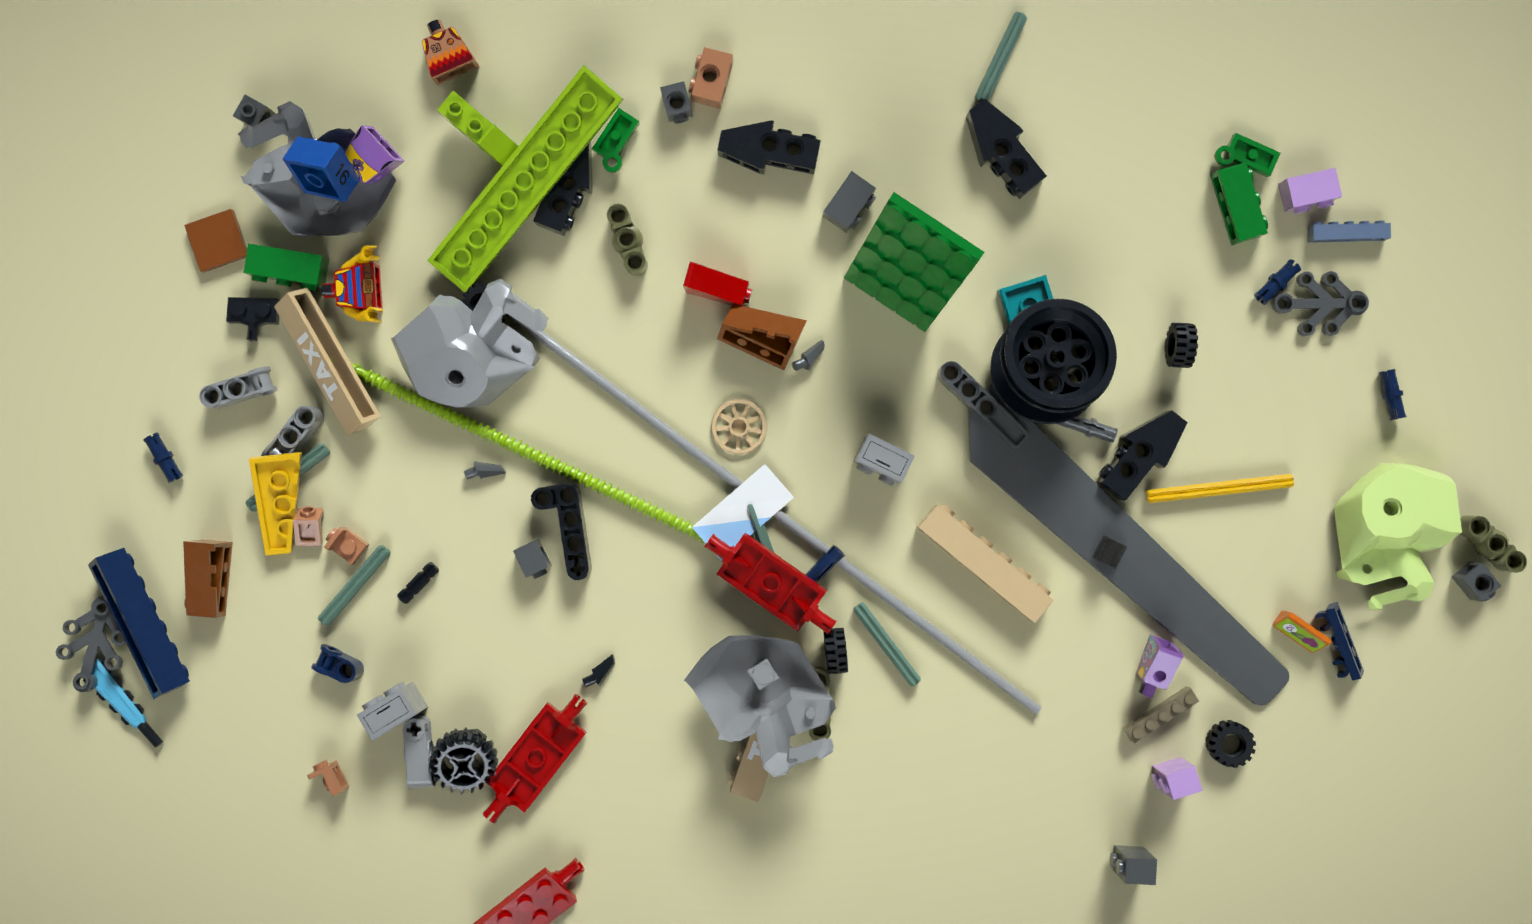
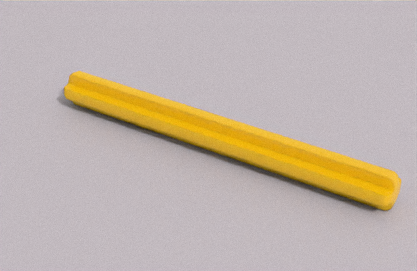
(1219, 488)

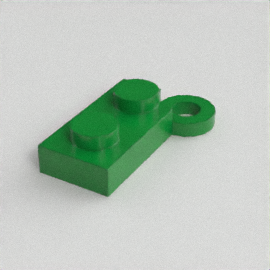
(615, 138)
(1242, 149)

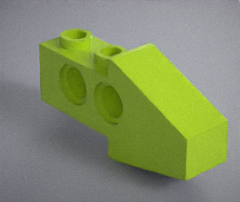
(477, 128)

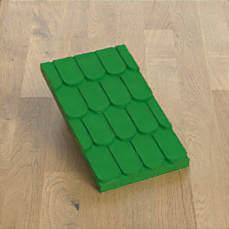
(912, 262)

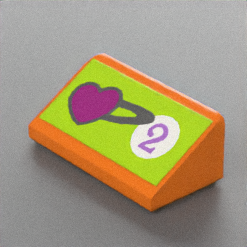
(1301, 631)

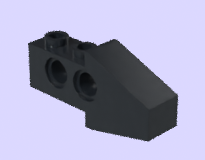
(993, 128)
(745, 147)
(563, 221)
(1159, 439)

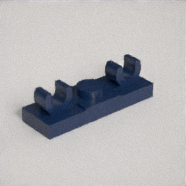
(1341, 641)

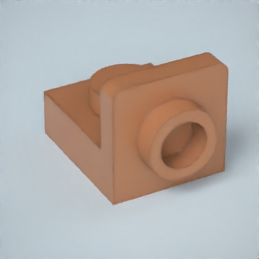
(308, 526)
(346, 544)
(333, 779)

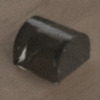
(1109, 552)

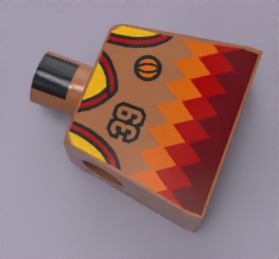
(446, 53)

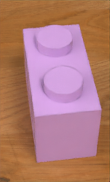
(1310, 190)
(1176, 778)

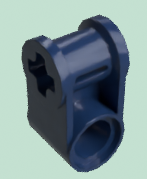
(333, 663)

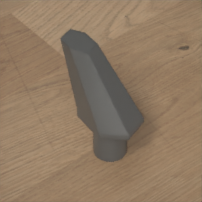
(809, 357)
(484, 470)

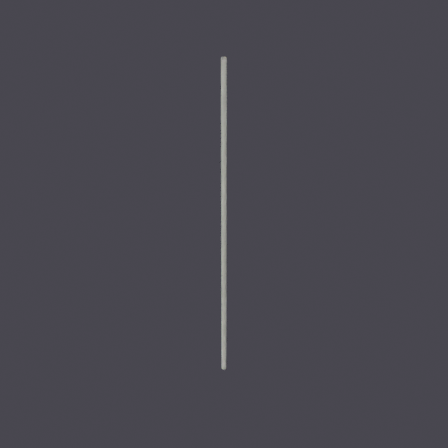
(782, 518)

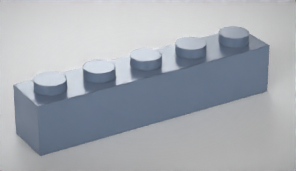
(1349, 232)

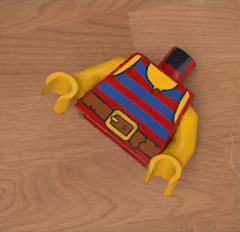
(358, 287)

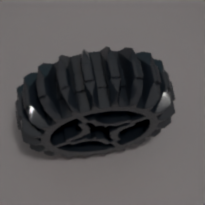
(464, 773)

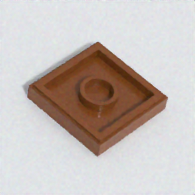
(216, 240)

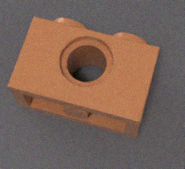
(711, 92)

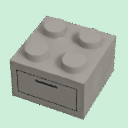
(884, 459)
(386, 713)

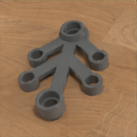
(1323, 302)
(94, 639)

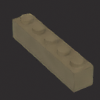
(1160, 714)

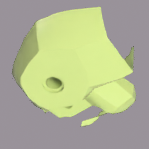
(1391, 519)

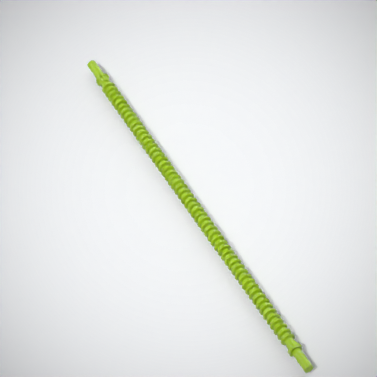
(524, 450)

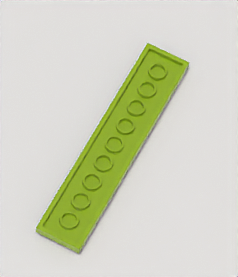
(525, 179)

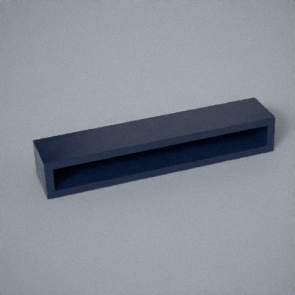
(139, 622)

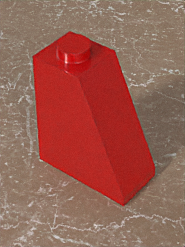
(716, 285)

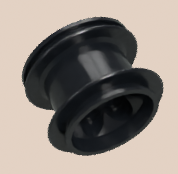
(1080, 331)

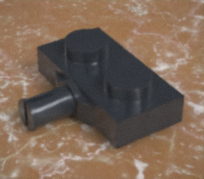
(252, 313)

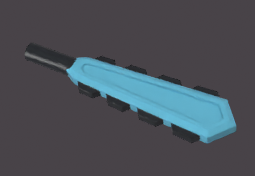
(121, 701)

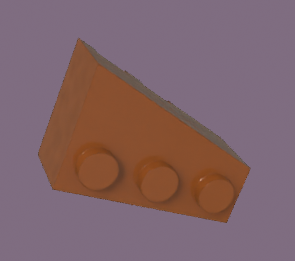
(762, 334)
(206, 577)

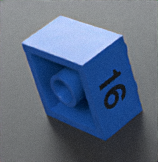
(321, 168)

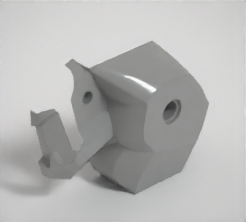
(303, 212)
(468, 354)
(766, 690)

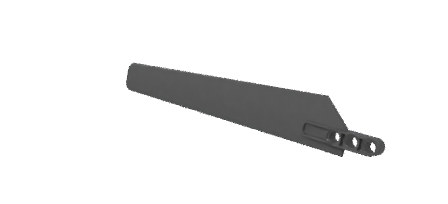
(1081, 512)

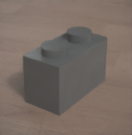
(849, 202)
(1134, 865)

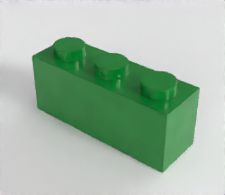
(1239, 203)
(285, 267)

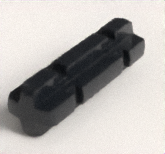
(418, 583)

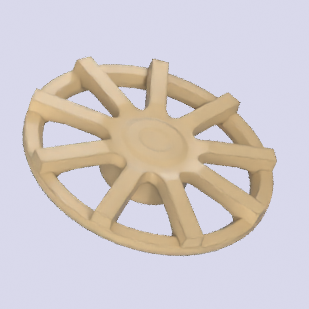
(739, 426)

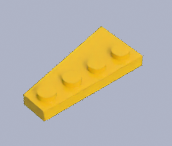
(276, 496)

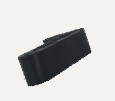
(567, 531)

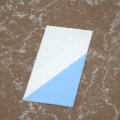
(732, 517)

